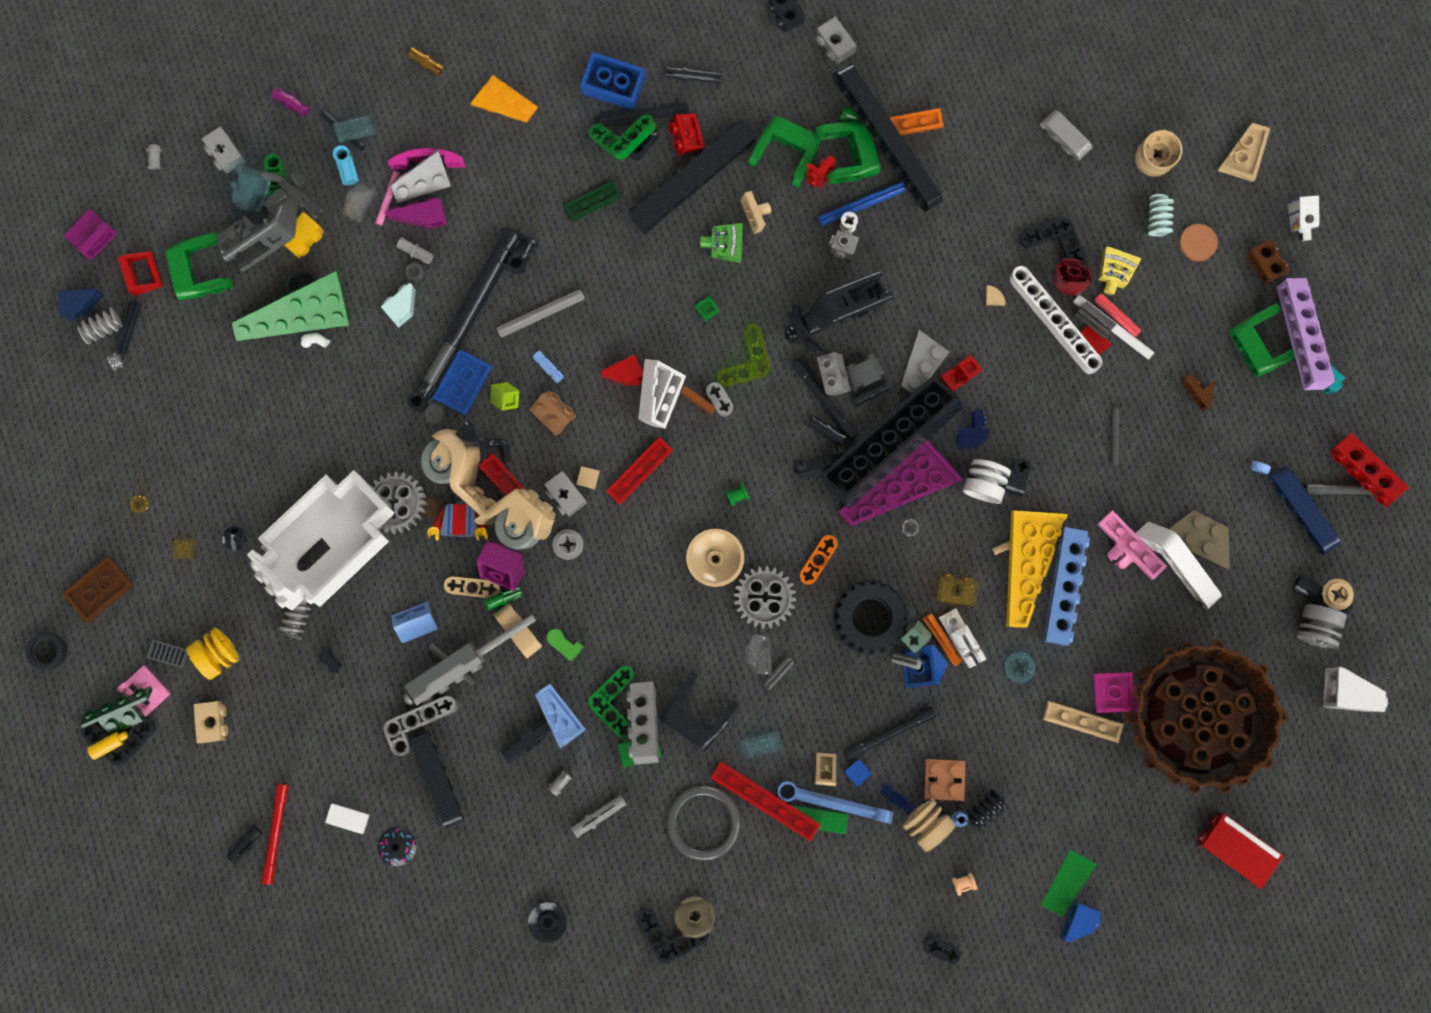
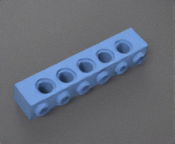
(1051, 633)

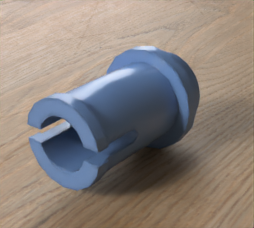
(957, 814)

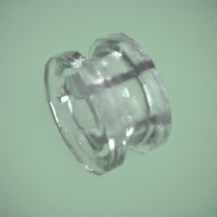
(115, 361)
(909, 533)

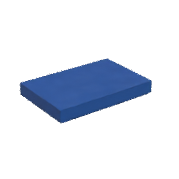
(462, 382)

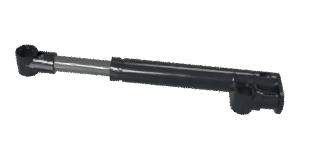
(510, 248)

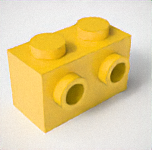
(306, 234)

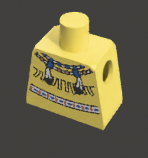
(1116, 269)

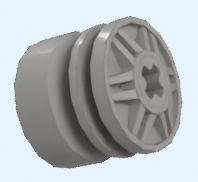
(1321, 627)

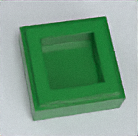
(707, 308)

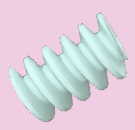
(1160, 215)

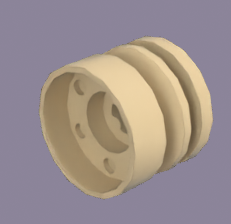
(1166, 146)
(931, 827)

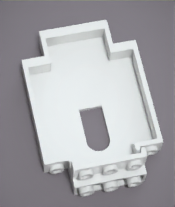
(346, 520)

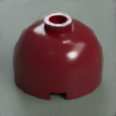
(1072, 277)

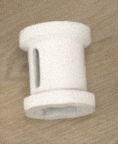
(849, 216)

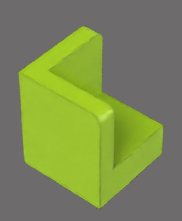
(504, 396)

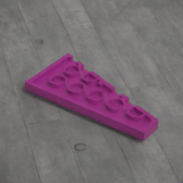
(914, 478)

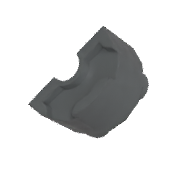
(865, 373)

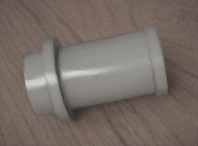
(154, 156)
(559, 783)

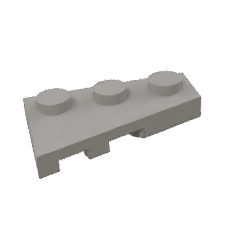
(422, 179)
(923, 362)

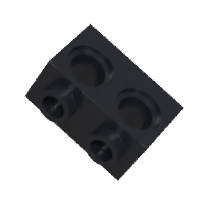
(789, 8)

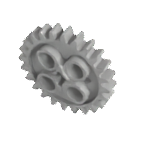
(412, 501)
(766, 579)

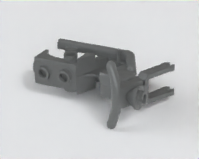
(275, 230)

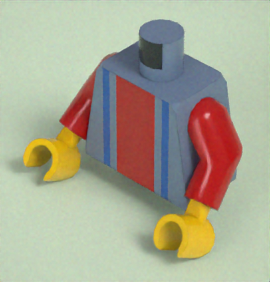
(457, 521)

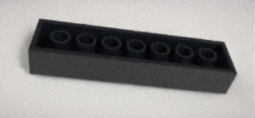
(891, 442)

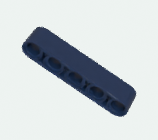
(1305, 510)

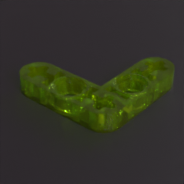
(751, 366)

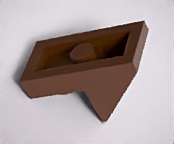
(1202, 397)

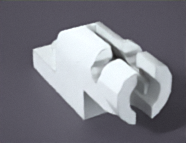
(961, 637)

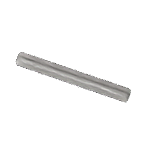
(540, 313)

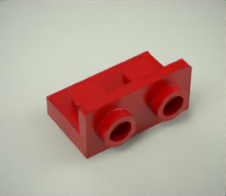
(686, 134)
(818, 177)

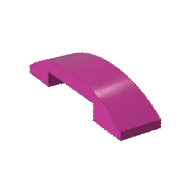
(403, 160)

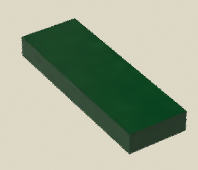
(592, 201)

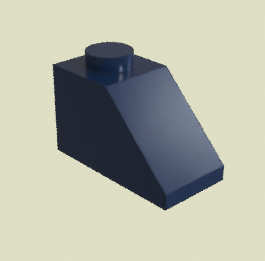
(77, 302)

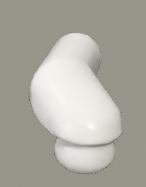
(308, 339)

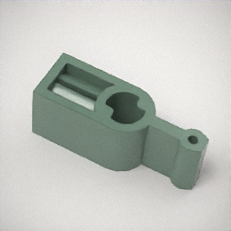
(917, 636)

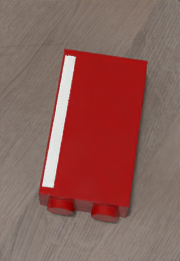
(1240, 849)

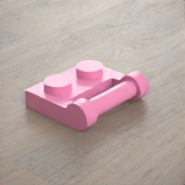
(142, 679)

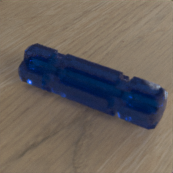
(897, 799)

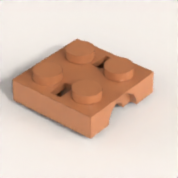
(943, 785)

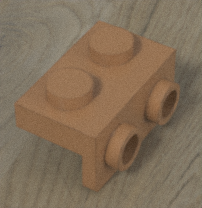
(552, 412)

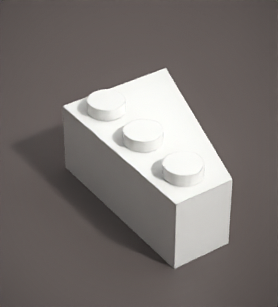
(659, 393)

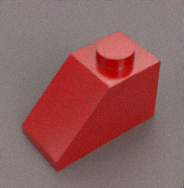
(625, 372)

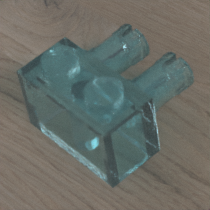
(249, 189)

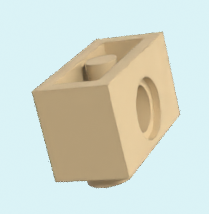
(203, 713)

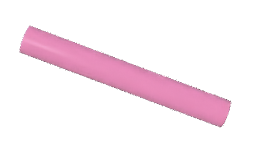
(387, 200)

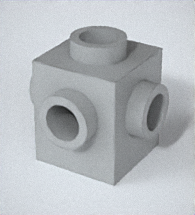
(843, 244)

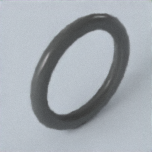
(672, 826)

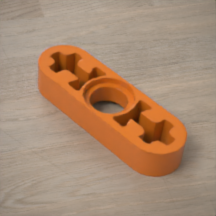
(806, 569)

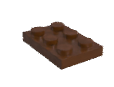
(98, 589)

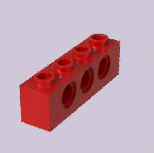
(1368, 460)

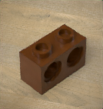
(1263, 264)

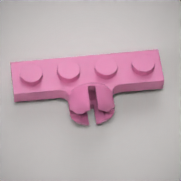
(1130, 547)

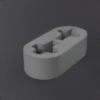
(723, 396)

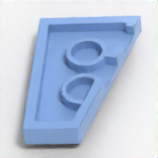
(559, 716)

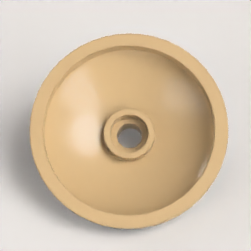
(715, 543)

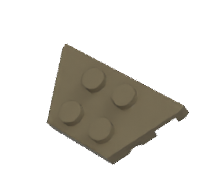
(1204, 538)

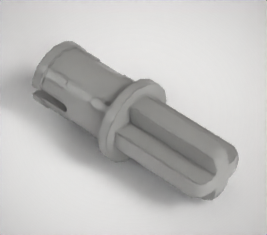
(414, 250)

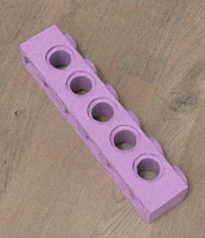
(1305, 334)

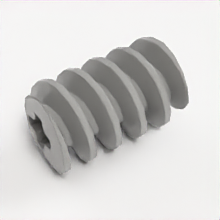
(100, 326)
(295, 620)

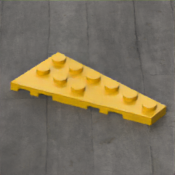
(1030, 555)

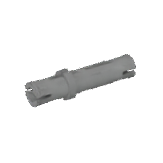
(578, 829)

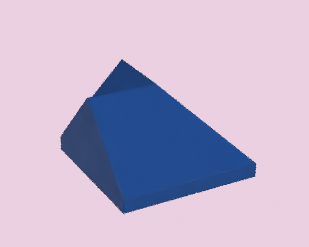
(931, 669)

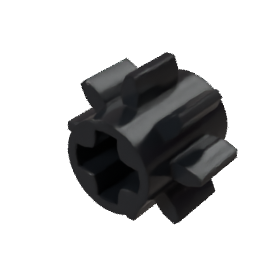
(234, 538)

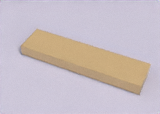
(1083, 721)

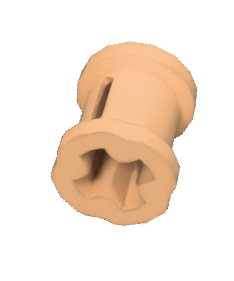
(964, 884)

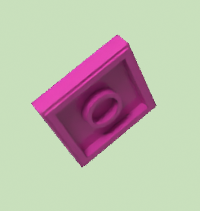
(1113, 692)

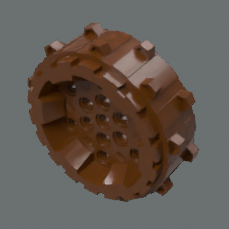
(1233, 679)

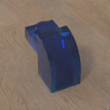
(973, 437)

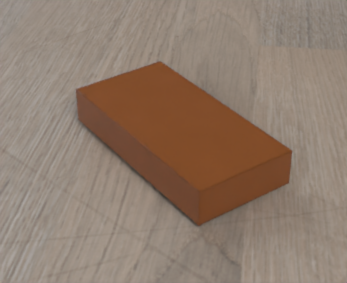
(698, 400)

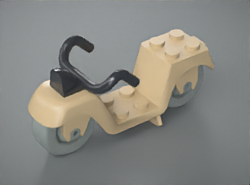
(455, 459)

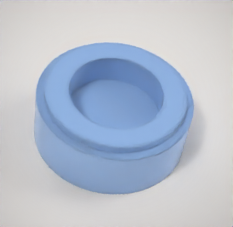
(1260, 467)

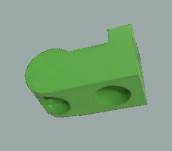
(560, 643)

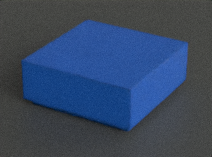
(857, 772)

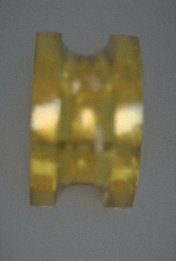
(142, 509)

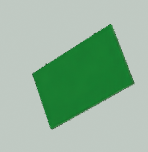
(1068, 883)

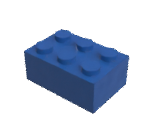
(613, 81)

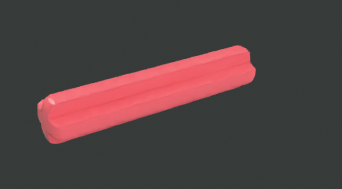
(1117, 315)

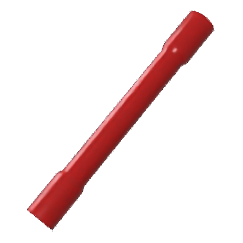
(269, 866)

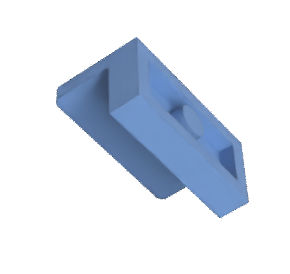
(414, 622)

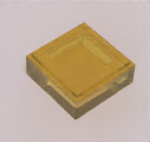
(183, 549)

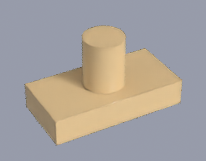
(754, 212)

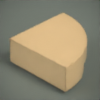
(994, 296)

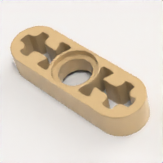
(458, 580)

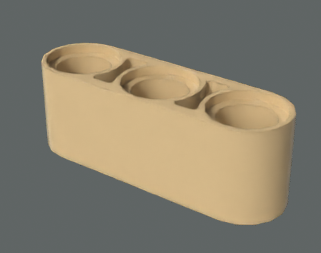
(525, 639)

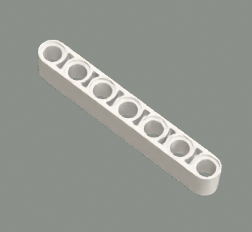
(1054, 310)

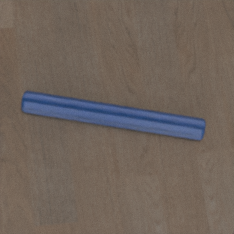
(862, 203)

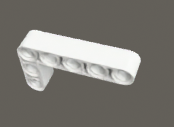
(1181, 561)

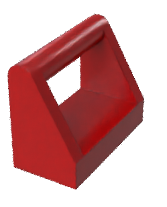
(130, 275)

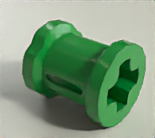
(737, 495)

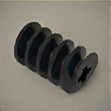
(986, 809)

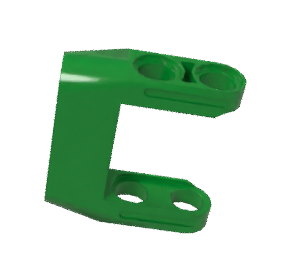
(790, 134)
(861, 148)
(180, 269)
(1252, 347)

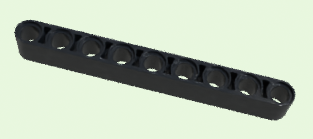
(887, 137)

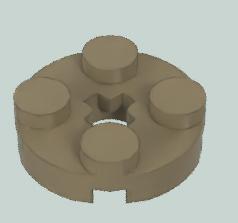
(685, 911)

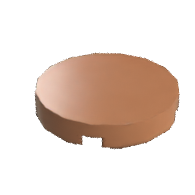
(1198, 242)

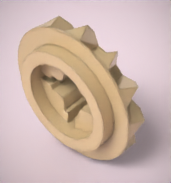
(1345, 592)

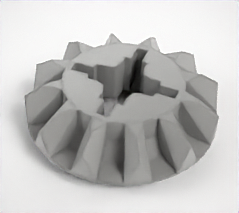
(561, 538)

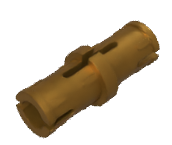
(426, 61)

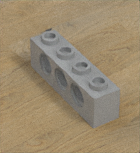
(648, 751)

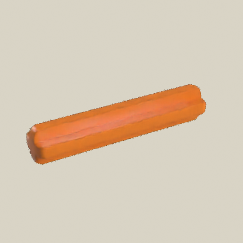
(942, 639)

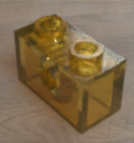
(966, 597)

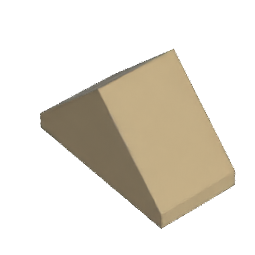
(825, 769)

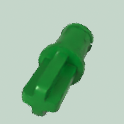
(502, 598)

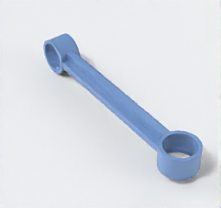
(838, 804)

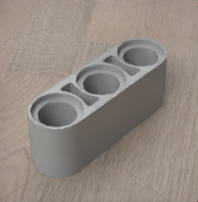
(1067, 135)

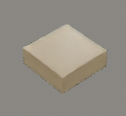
(588, 478)

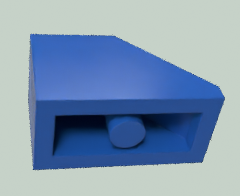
(1080, 922)

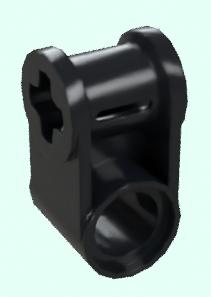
(644, 146)
(1018, 480)

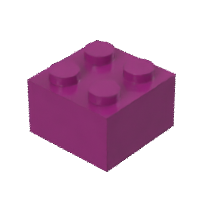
(501, 565)

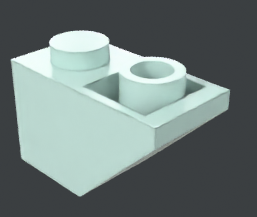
(401, 305)

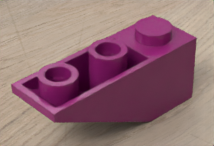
(423, 214)

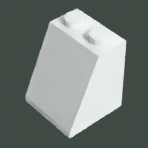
(1352, 692)

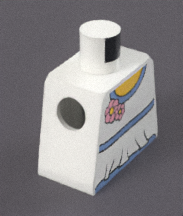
(1304, 215)

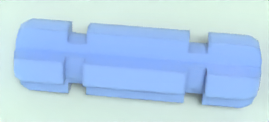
(547, 366)

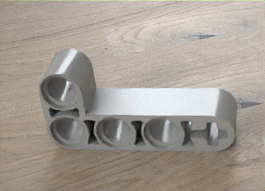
(422, 719)

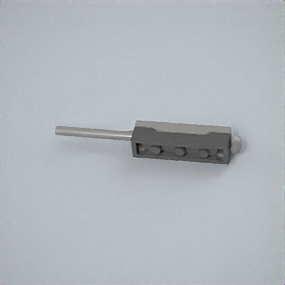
(454, 667)

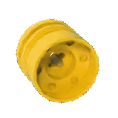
(210, 655)

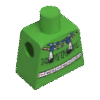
(725, 242)

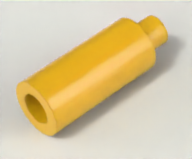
(107, 744)

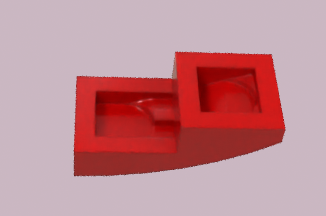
(961, 373)

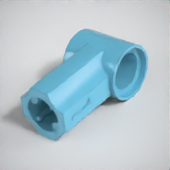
(345, 166)

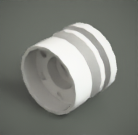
(988, 476)

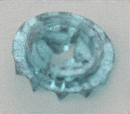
(1028, 670)

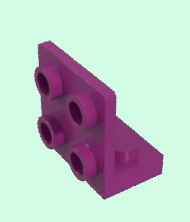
(90, 234)

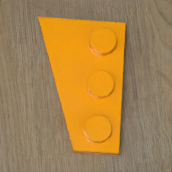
(504, 100)

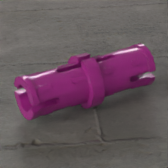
(290, 102)

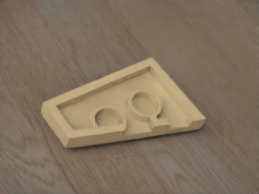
(1247, 153)

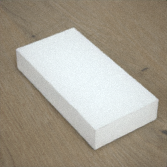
(347, 818)

